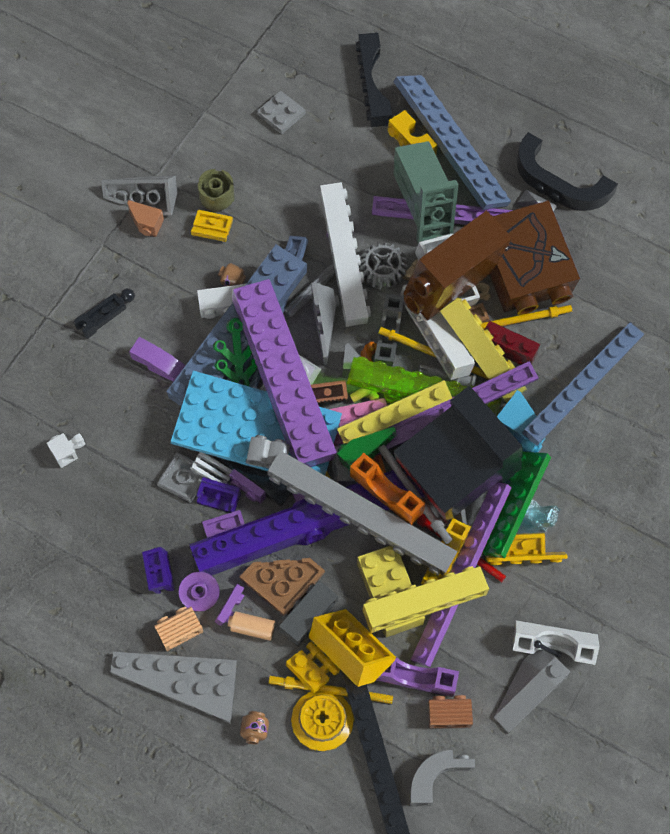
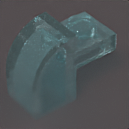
(540, 517)

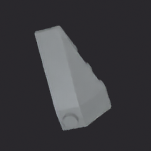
(151, 191)
(324, 309)
(533, 682)

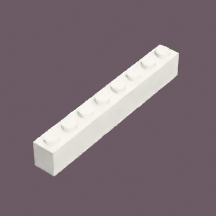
(344, 255)

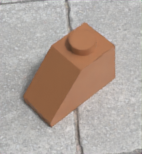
(146, 218)

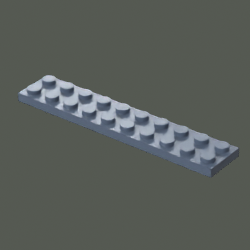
(452, 142)

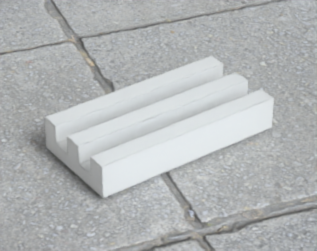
(213, 462)

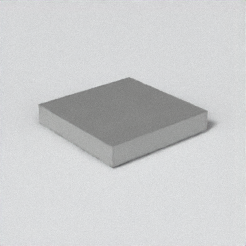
(180, 479)

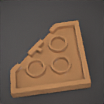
(282, 581)

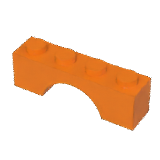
(401, 502)

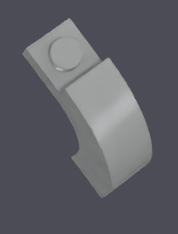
(422, 783)

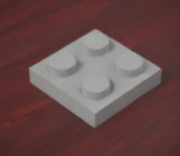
(281, 112)

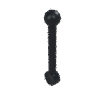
(537, 644)

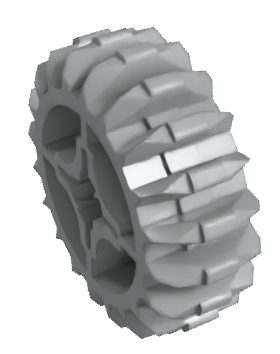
(382, 259)

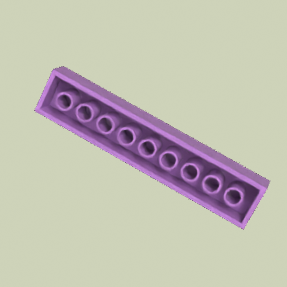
(283, 374)

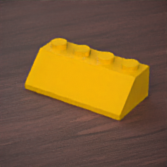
(351, 646)

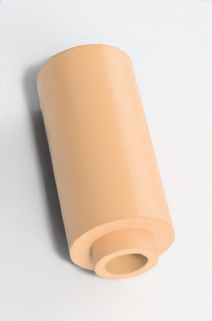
(251, 625)

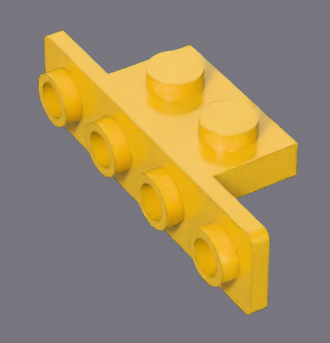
(528, 547)

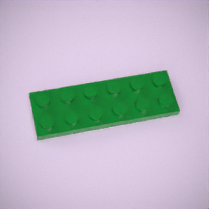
(522, 490)

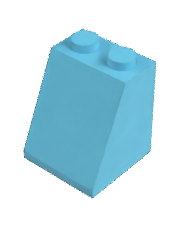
(516, 417)

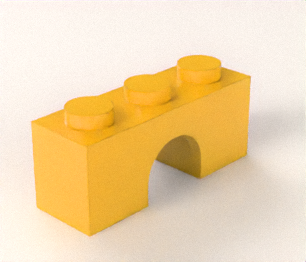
(403, 126)

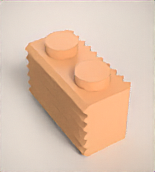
(178, 628)

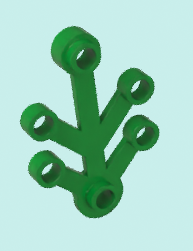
(237, 358)

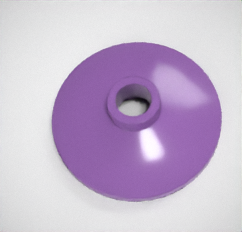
(199, 600)

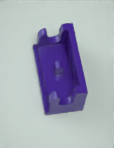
(218, 495)
(158, 570)

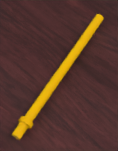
(421, 347)

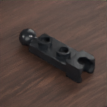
(103, 312)

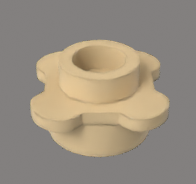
(484, 288)

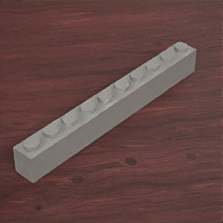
(362, 513)

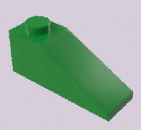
(366, 444)

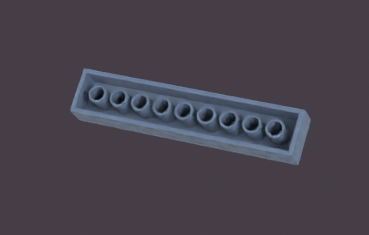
(284, 274)

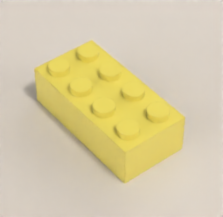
(385, 573)

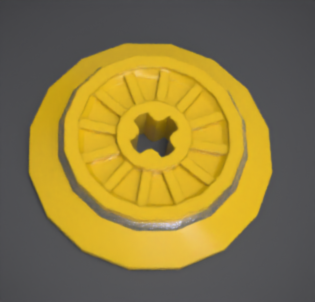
(320, 735)

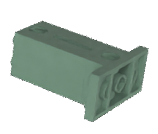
(426, 190)

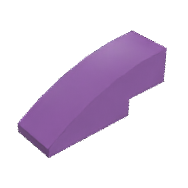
(156, 359)

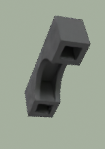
(390, 320)

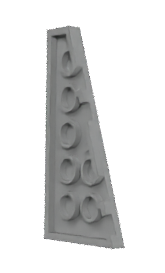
(192, 681)

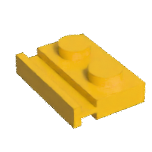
(211, 225)

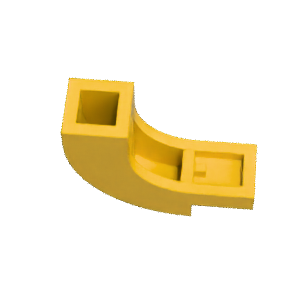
(458, 533)

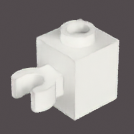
(65, 450)

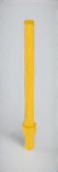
(550, 312)
(290, 683)

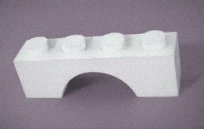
(578, 645)

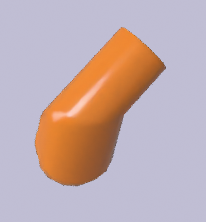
(369, 350)

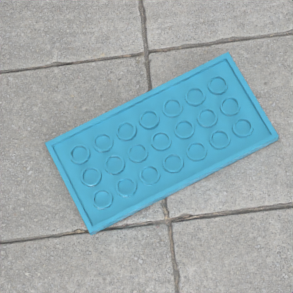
(224, 415)

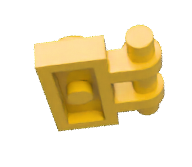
(308, 672)

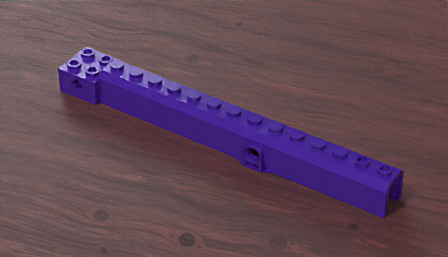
(293, 526)

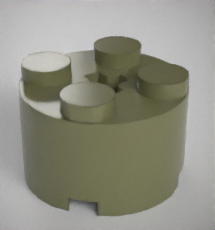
(216, 190)

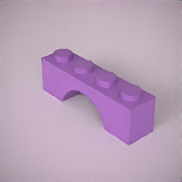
(432, 680)

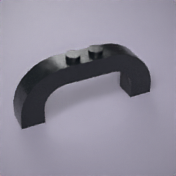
(555, 187)

